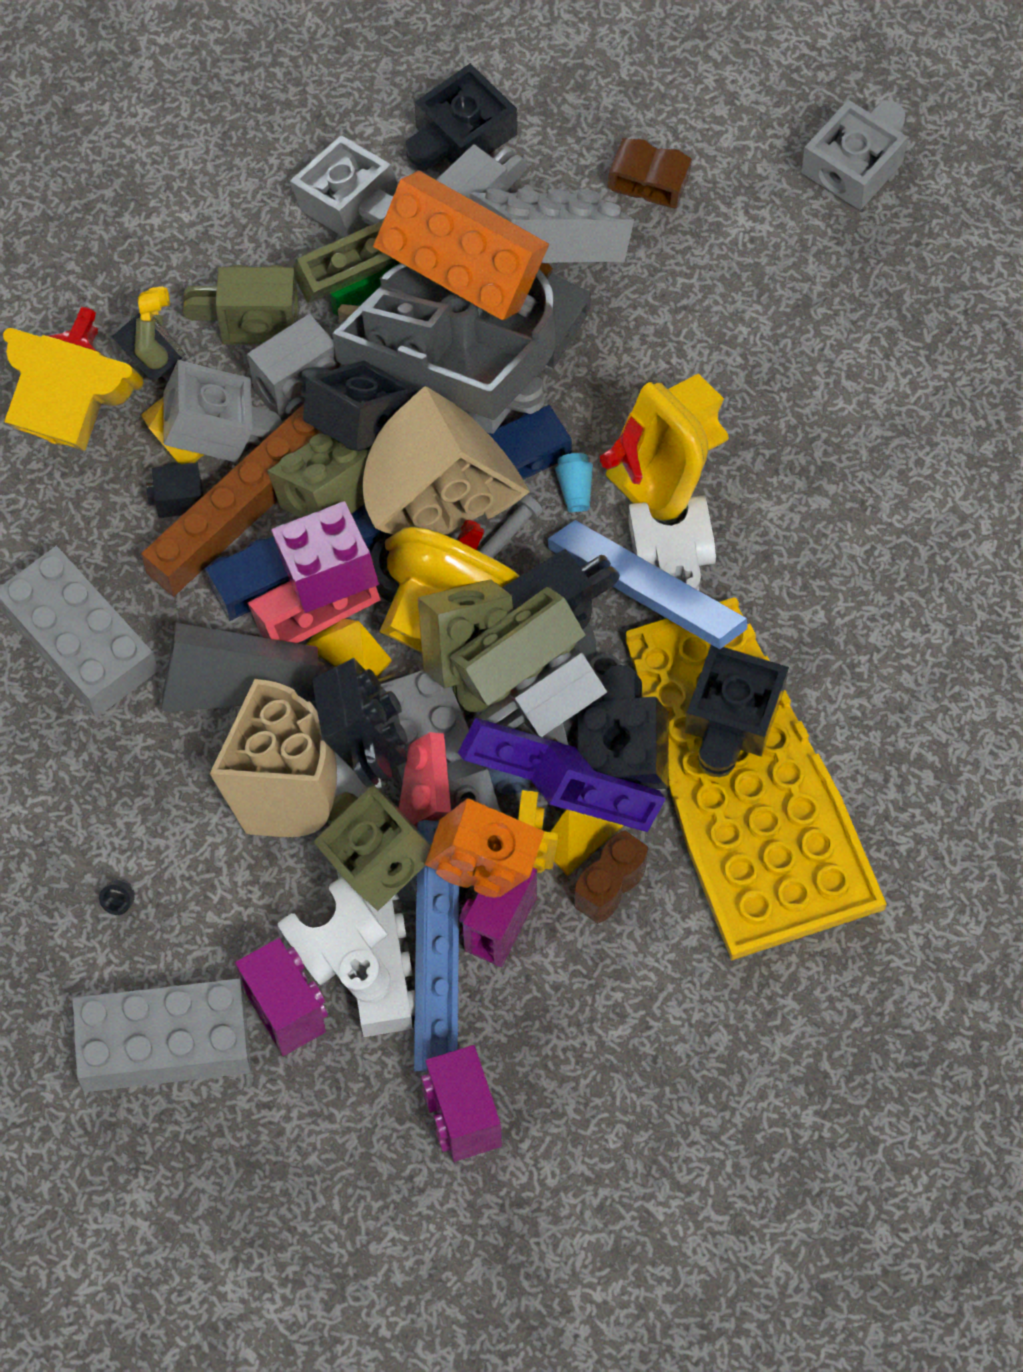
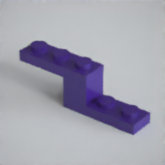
(561, 775)

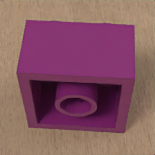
(325, 557)
(281, 996)
(465, 1108)

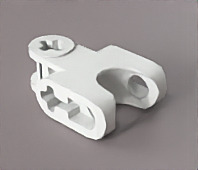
(677, 547)
(343, 945)

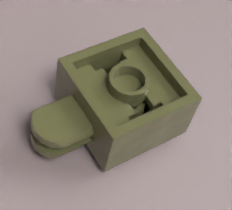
(246, 302)
(319, 477)
(452, 621)
(366, 839)

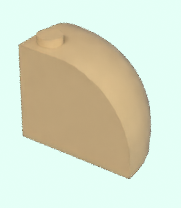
(436, 469)
(277, 765)

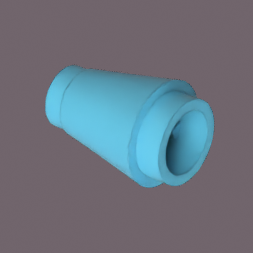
(575, 480)

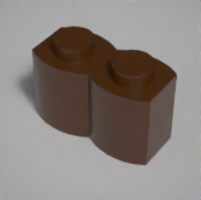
(649, 172)
(618, 871)

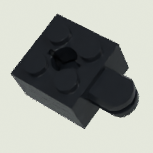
(447, 117)
(352, 402)
(569, 580)
(733, 707)
(360, 721)
(631, 726)

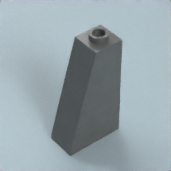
(219, 667)

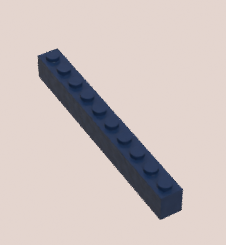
(529, 442)

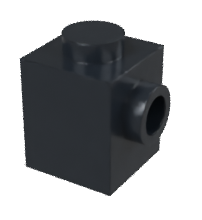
(174, 488)

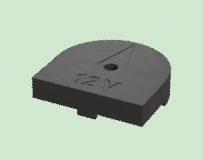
(485, 361)

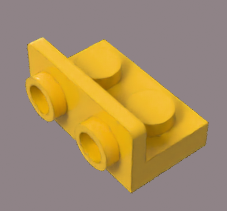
(533, 815)

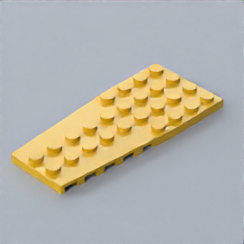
(771, 833)

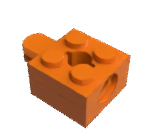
(483, 849)

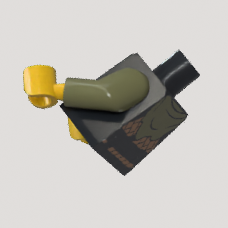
(147, 339)

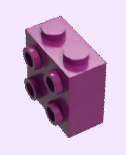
(495, 922)

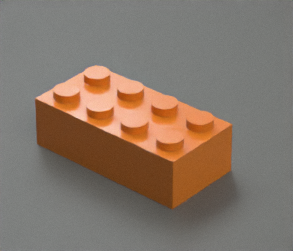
(460, 245)

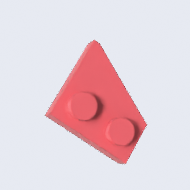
(425, 780)

